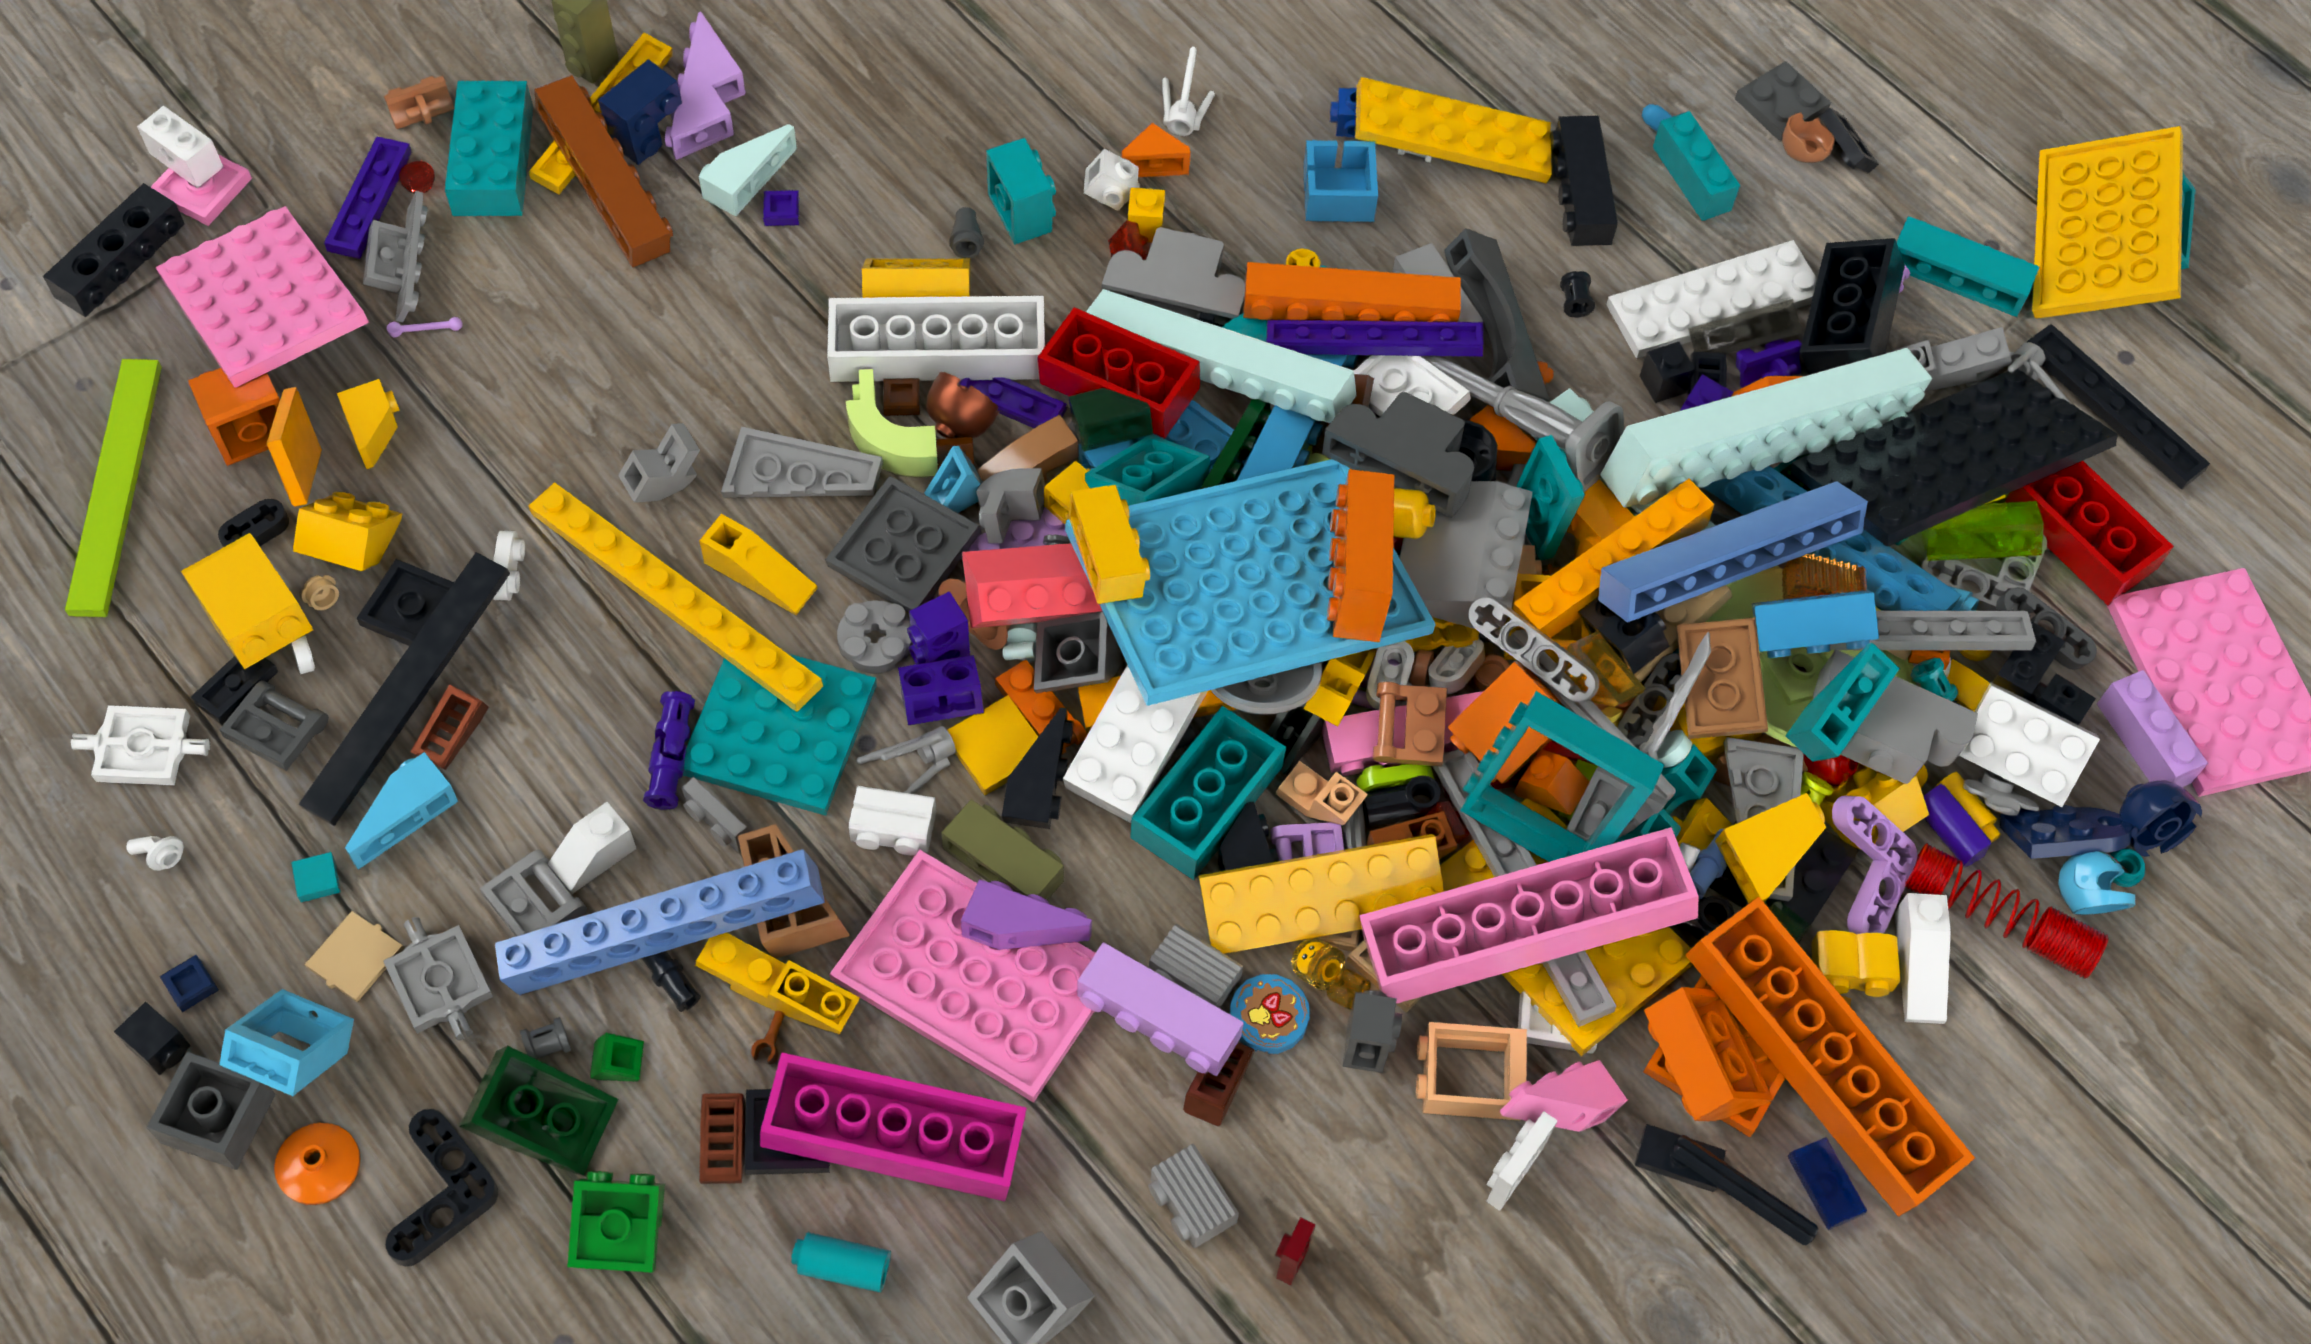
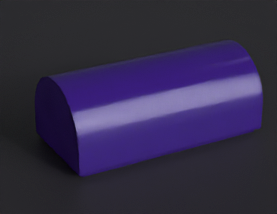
(1955, 826)

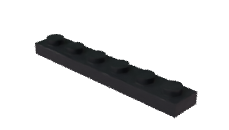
(2119, 408)

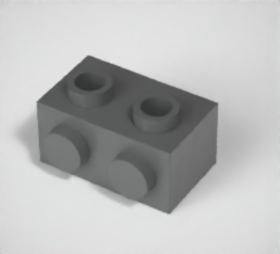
(1371, 1031)

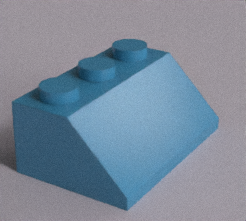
(1816, 622)

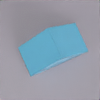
(955, 482)

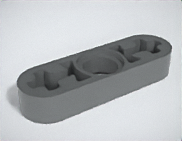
(2061, 626)
(1654, 686)

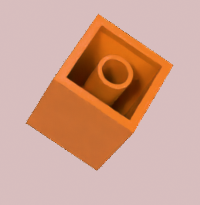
(236, 416)
(1485, 717)

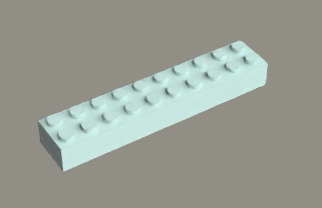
(1762, 426)

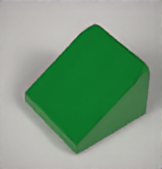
(616, 1058)

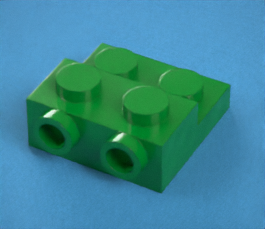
(615, 1222)

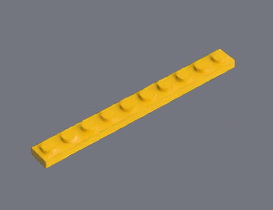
(676, 597)

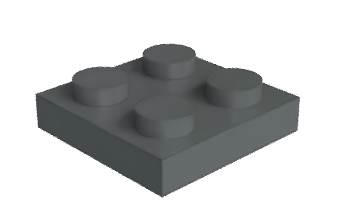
(1780, 95)

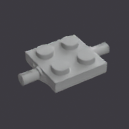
(437, 978)

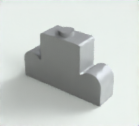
(1178, 276)
(1904, 727)

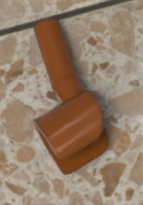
(770, 1039)

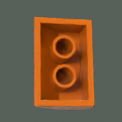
(1706, 1054)

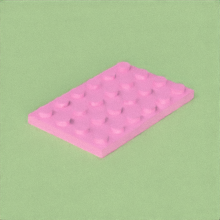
(261, 296)
(2222, 676)
(989, 1006)

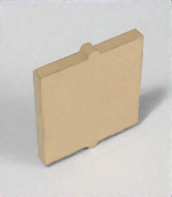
(353, 956)

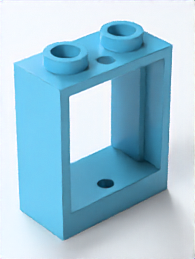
(256, 1055)

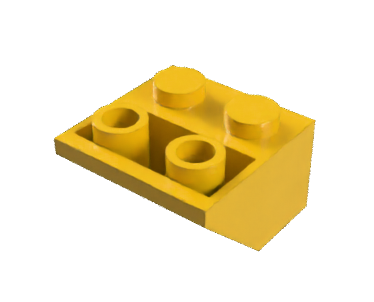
(345, 530)
(1896, 800)

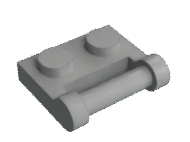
(521, 906)

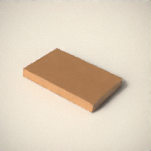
(1730, 685)

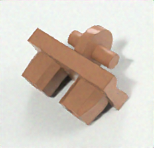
(419, 102)

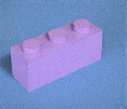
(2151, 730)

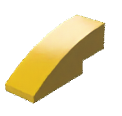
(1339, 685)

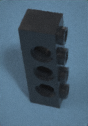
(114, 250)

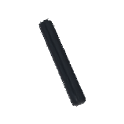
(1744, 1190)

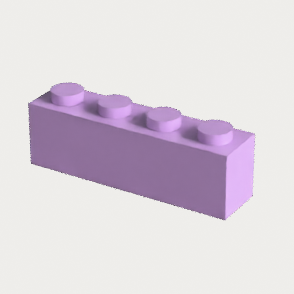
(1159, 1009)

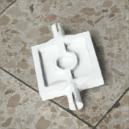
(140, 745)

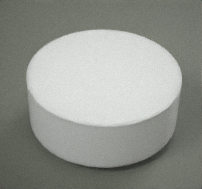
(303, 655)

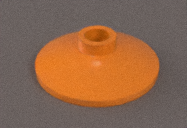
(326, 1178)

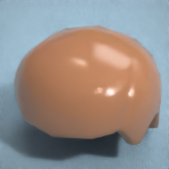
(1807, 140)

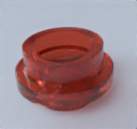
(417, 176)

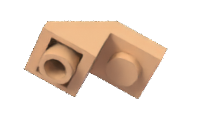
(1318, 798)

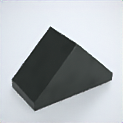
(1297, 731)

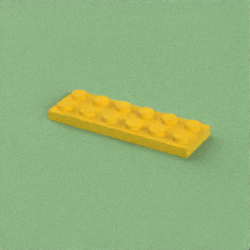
(1453, 130)
(1316, 892)

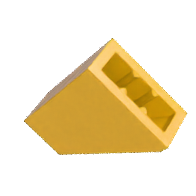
(1770, 844)

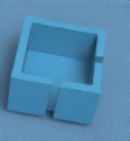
(1341, 192)

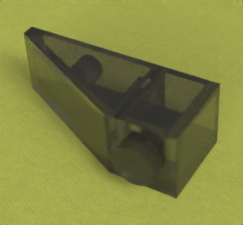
(1747, 328)

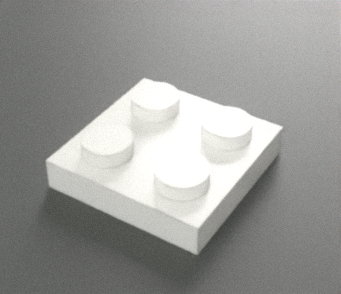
(1519, 1159)

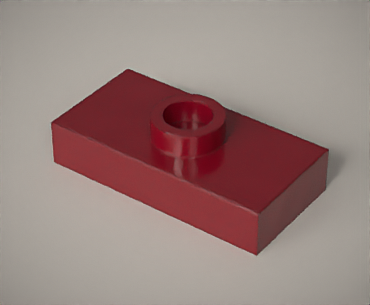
(1293, 1250)

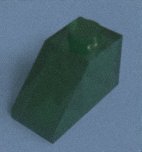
(1108, 418)

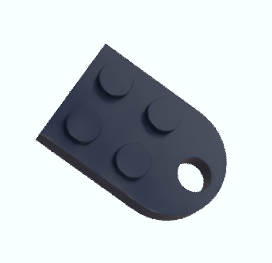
(2067, 831)

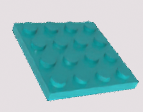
(770, 750)

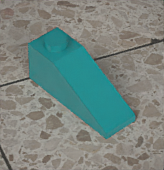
(1842, 705)

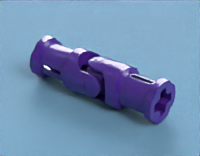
(669, 750)

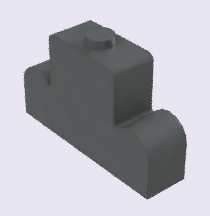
(1410, 441)

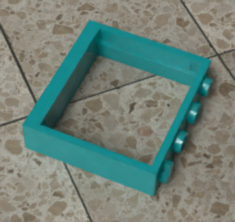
(1582, 738)

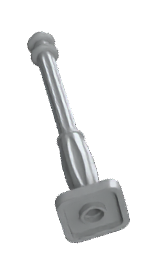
(1585, 443)

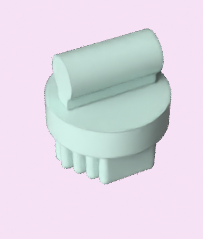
(1021, 642)

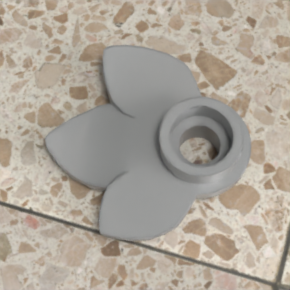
(1999, 794)

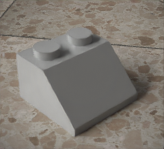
(1030, 1293)

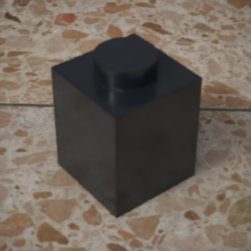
(1667, 372)
(153, 1039)

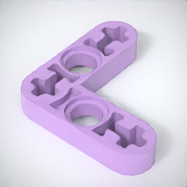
(1869, 910)

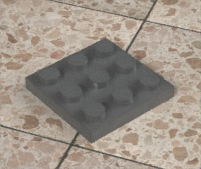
(903, 545)

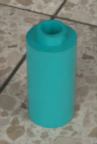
(841, 1261)

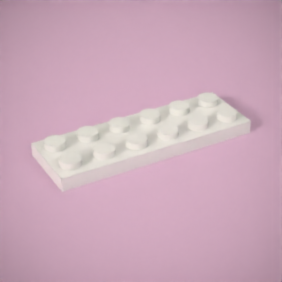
(1666, 309)

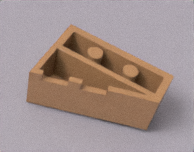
(797, 929)

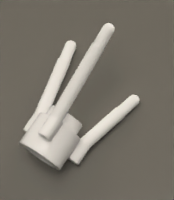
(1182, 116)

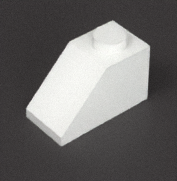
(591, 848)

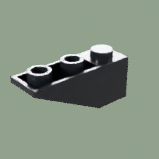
(1033, 783)

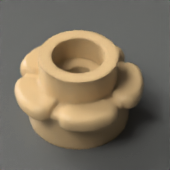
(320, 592)

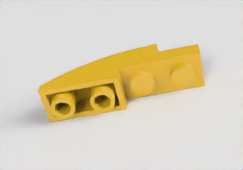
(777, 984)

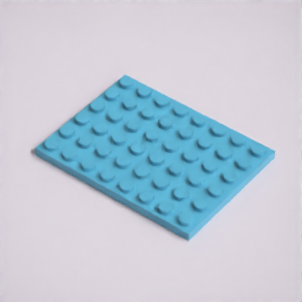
(1242, 585)

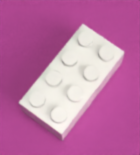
(1129, 748)

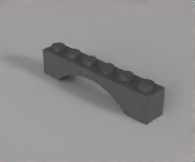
(1488, 285)

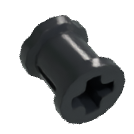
(1577, 294)

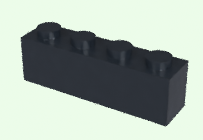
(1584, 181)

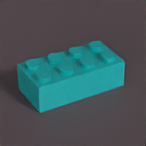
(489, 148)
(1206, 792)

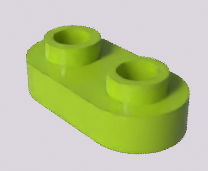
(1379, 777)

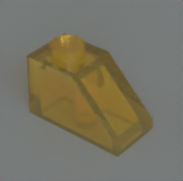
(1616, 680)

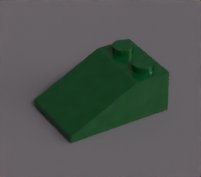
(539, 1111)

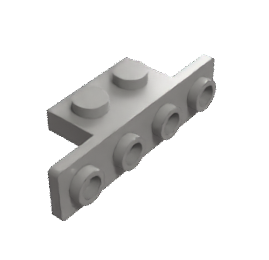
(393, 256)

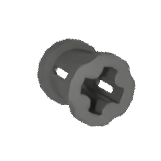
(546, 1040)

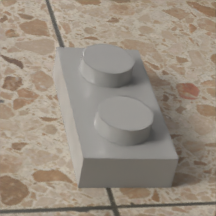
(703, 805)

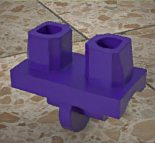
(1776, 360)

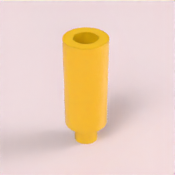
(1972, 804)

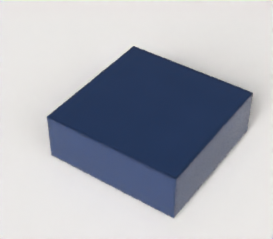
(189, 983)

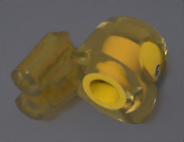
(1324, 969)

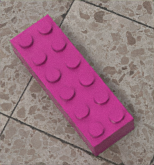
(892, 1127)

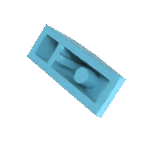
(404, 804)

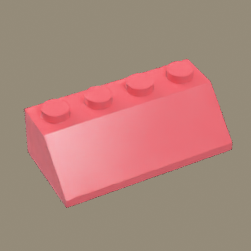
(1026, 585)

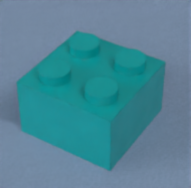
(1020, 190)

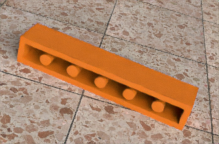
(1348, 295)

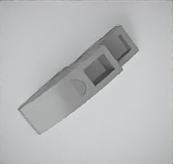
(1961, 359)

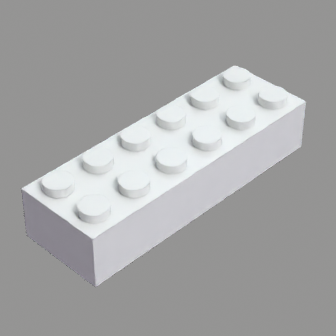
(935, 335)

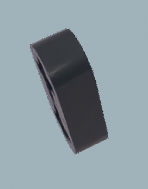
(253, 522)

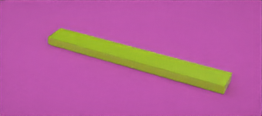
(113, 489)

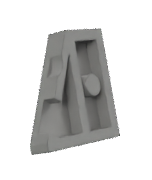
(1600, 797)

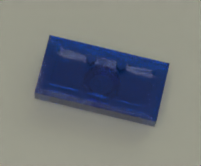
(1827, 1183)

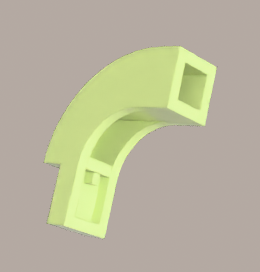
(903, 449)

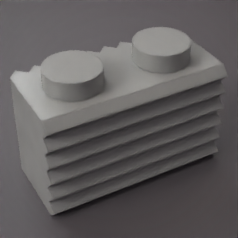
(1196, 966)
(1193, 1197)

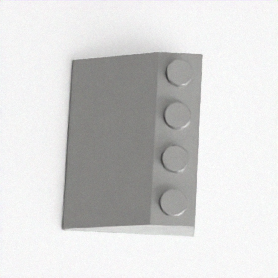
(1470, 553)

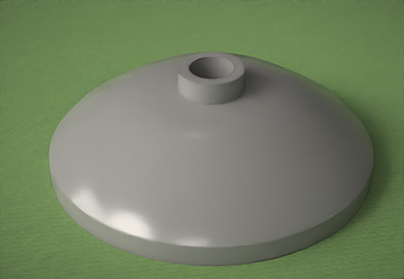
(1273, 692)

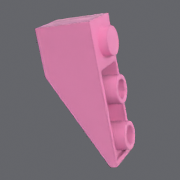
(1576, 1097)

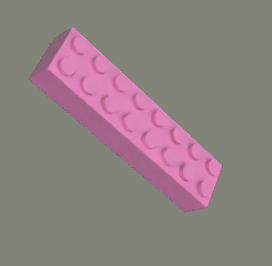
(1530, 916)

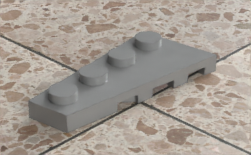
(793, 467)
(1761, 779)

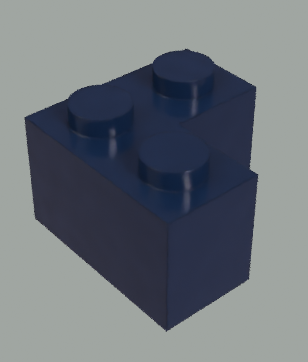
(636, 108)

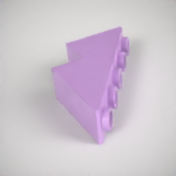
(705, 86)

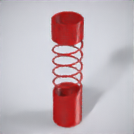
(2055, 935)

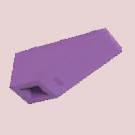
(1013, 920)

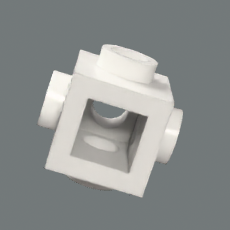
(1110, 179)

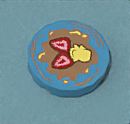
(1272, 1013)

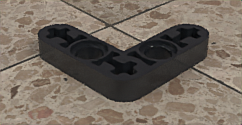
(455, 1196)

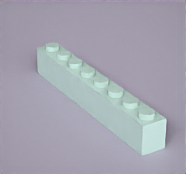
(1237, 360)

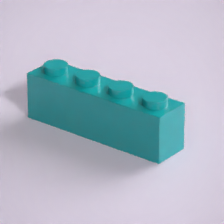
(1966, 266)

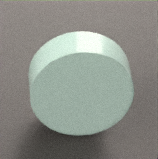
(1674, 748)

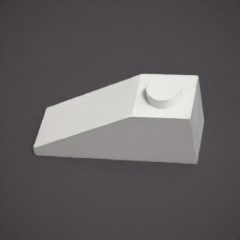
(1924, 956)

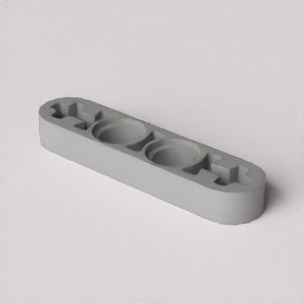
(1531, 652)

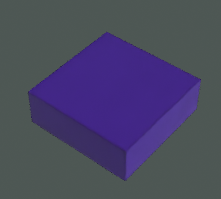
(781, 208)

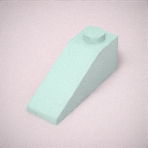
(743, 170)

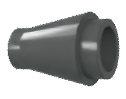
(966, 235)

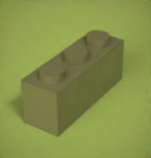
(586, 37)
(1001, 852)

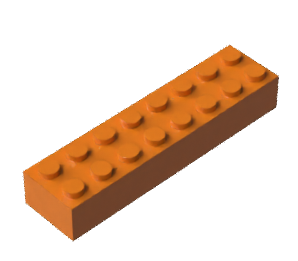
(1830, 1057)

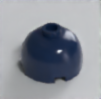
(2159, 815)

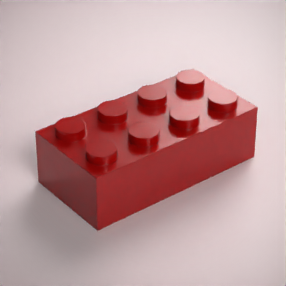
(1098, 354)
(2095, 530)

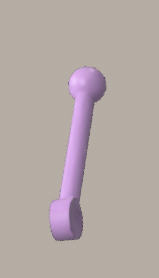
(395, 329)

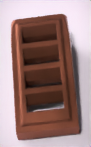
(444, 709)
(722, 1103)
(1210, 1103)

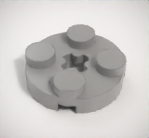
(869, 617)

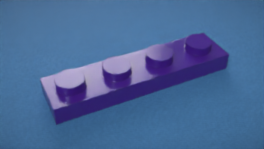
(367, 197)

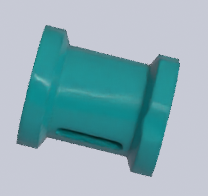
(1932, 678)

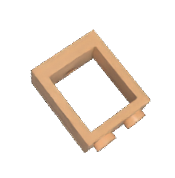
(1507, 1040)

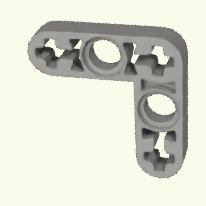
(1998, 585)

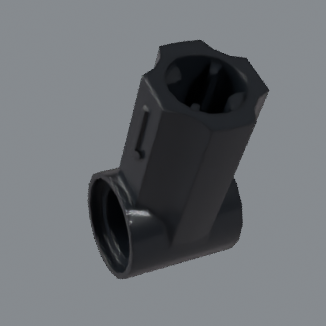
(1397, 802)

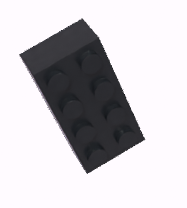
(1852, 303)

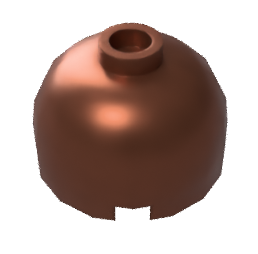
(959, 409)

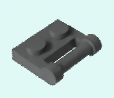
(268, 735)

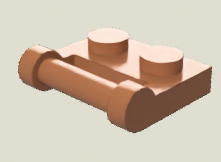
(1422, 726)

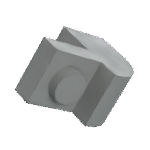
(661, 471)
(1008, 497)

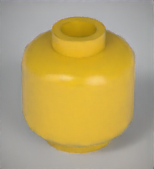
(1412, 513)

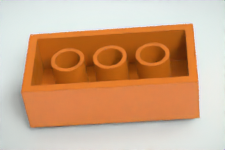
(1362, 555)

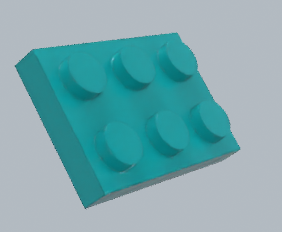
(1554, 496)

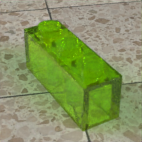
(1987, 532)

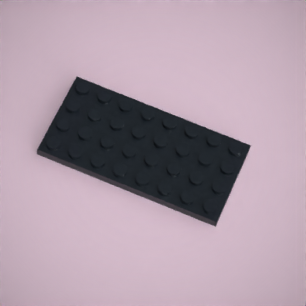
(1957, 454)

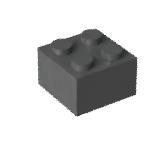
(210, 1111)

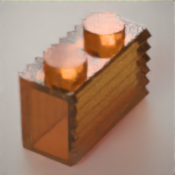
(1821, 576)

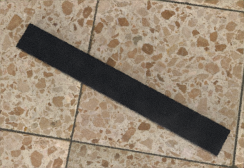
(404, 689)

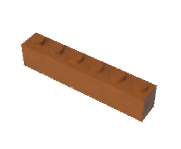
(603, 170)

